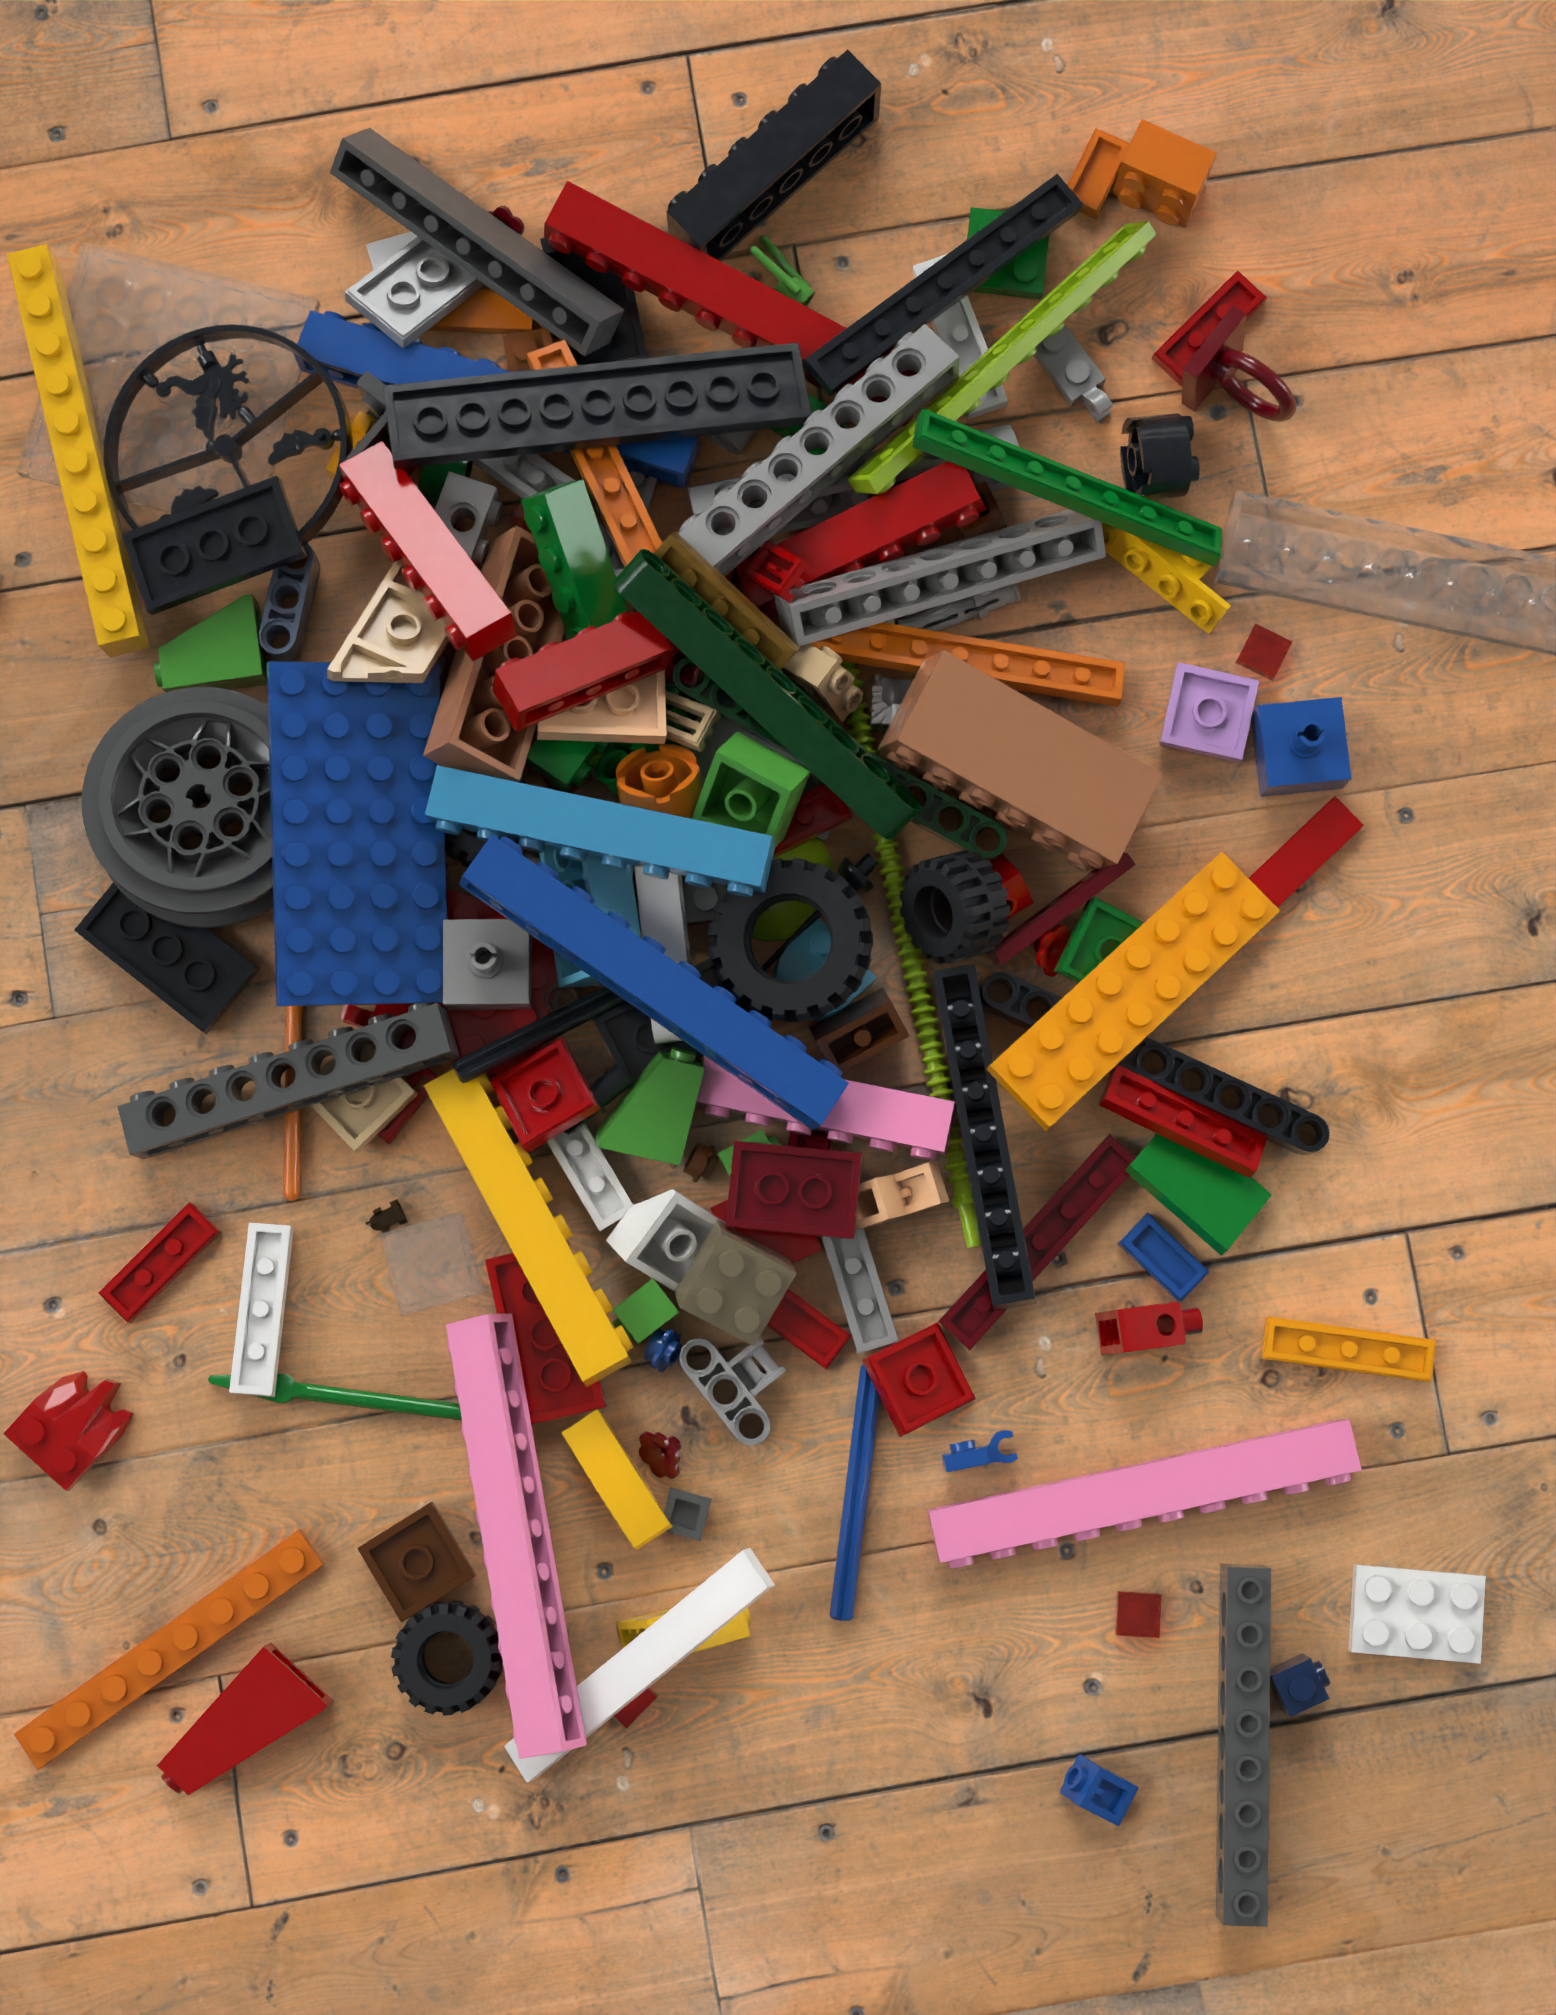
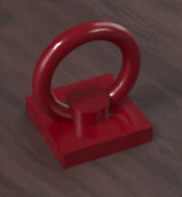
(1219, 361)

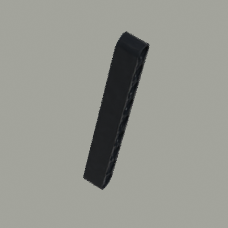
(1174, 1064)

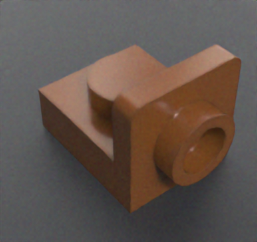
(519, 344)

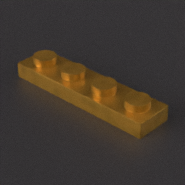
(727, 600)

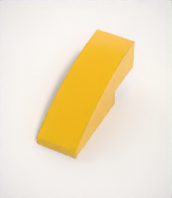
(616, 1479)

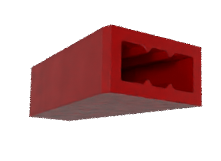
(251, 1713)

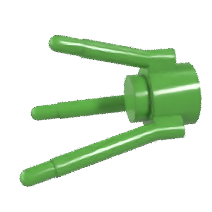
(789, 284)

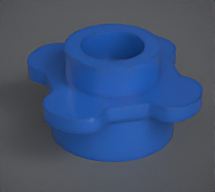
(663, 1349)

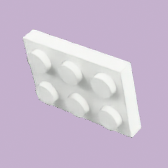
(1417, 1613)

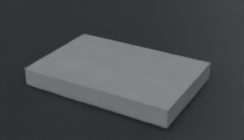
(411, 291)

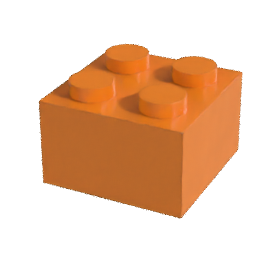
(1163, 173)

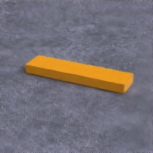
(1348, 1349)

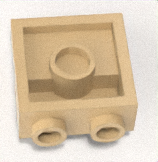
(824, 680)

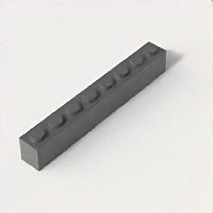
(476, 241)

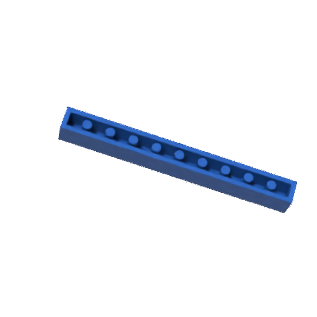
(352, 349)
(654, 982)

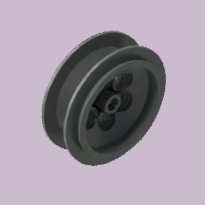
(225, 876)

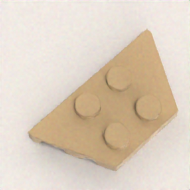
(392, 637)

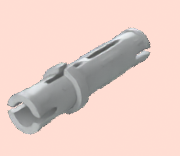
(955, 612)

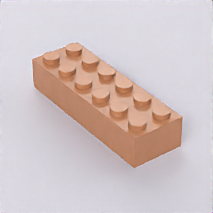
(470, 722)

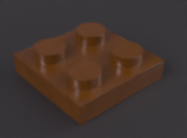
(416, 1561)

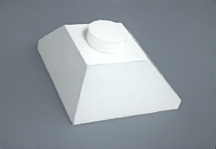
(662, 1236)

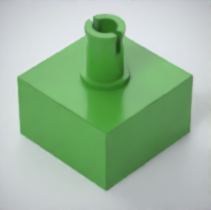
(751, 788)

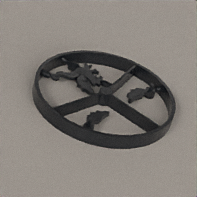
(219, 383)

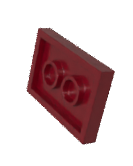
(793, 1190)

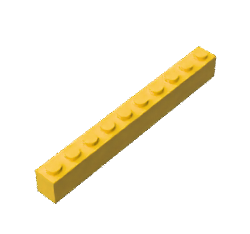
(77, 451)

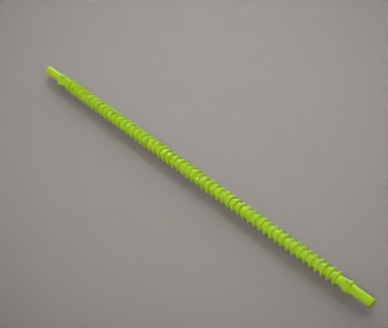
(918, 988)

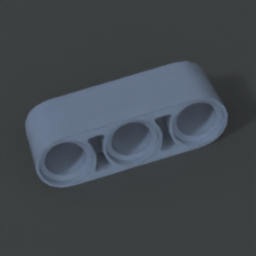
(293, 620)

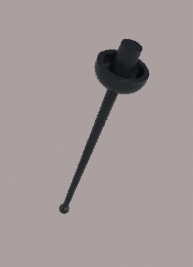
(855, 876)

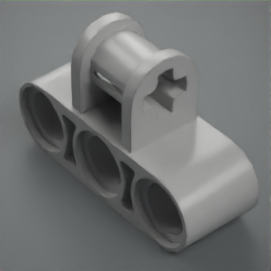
(743, 1374)

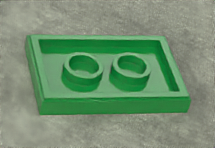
(1199, 1191)

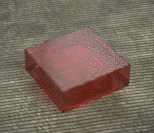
(1263, 652)
(1138, 1614)

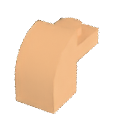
(900, 1195)

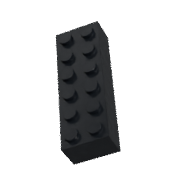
(777, 158)

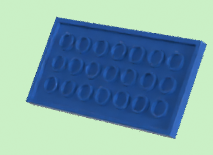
(351, 839)

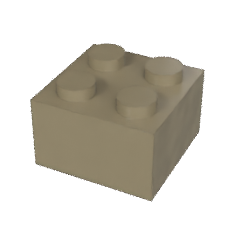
(735, 1283)

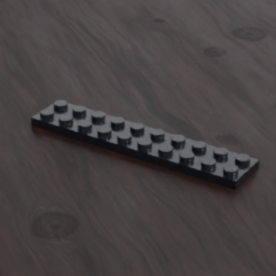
(596, 405)

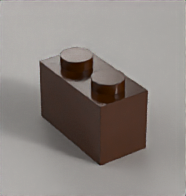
(859, 1031)

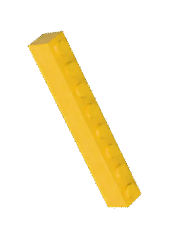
(529, 1226)

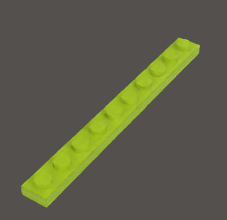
(1011, 349)

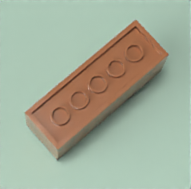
(1019, 762)

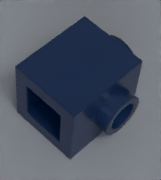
(1299, 1684)

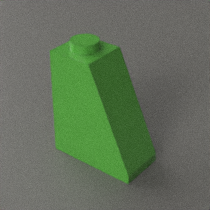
(216, 652)
(656, 1109)

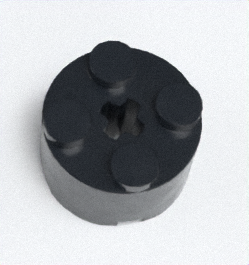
(1159, 456)

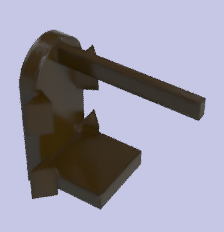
(383, 1219)

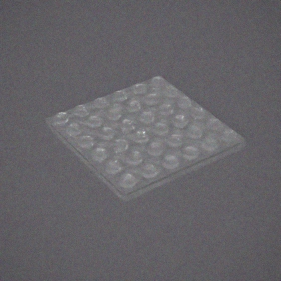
(129, 309)

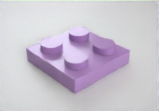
(1209, 712)

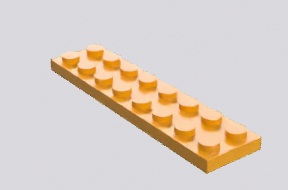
(1132, 991)

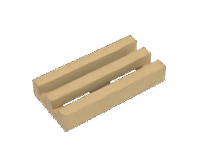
(701, 729)

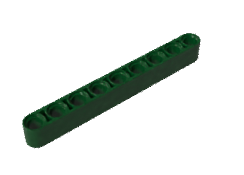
(767, 694)
(935, 800)

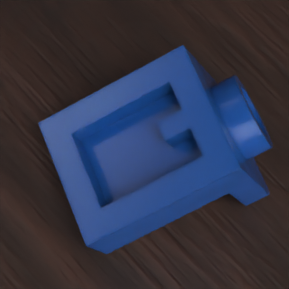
(1098, 1790)

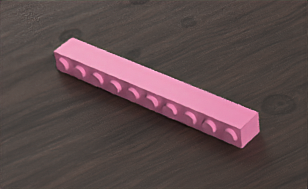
(1143, 1491)
(515, 1536)

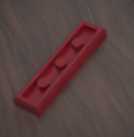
(1058, 909)

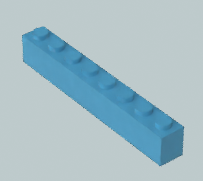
(601, 830)

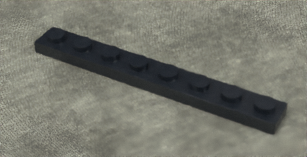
(943, 284)

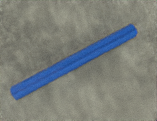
(855, 1499)

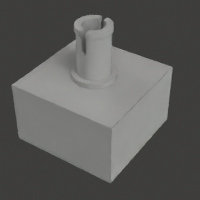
(486, 965)

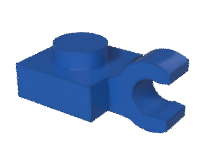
(967, 1455)

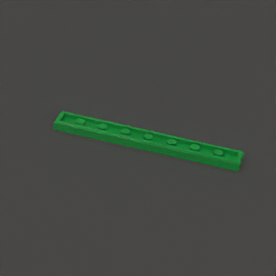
(1067, 487)

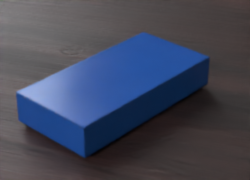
(1163, 1257)

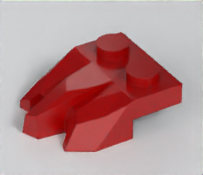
(69, 1427)

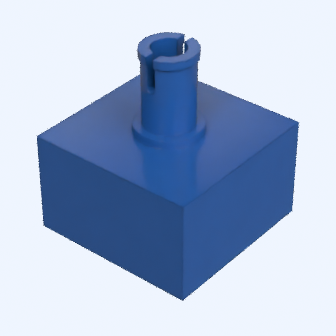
(1300, 746)

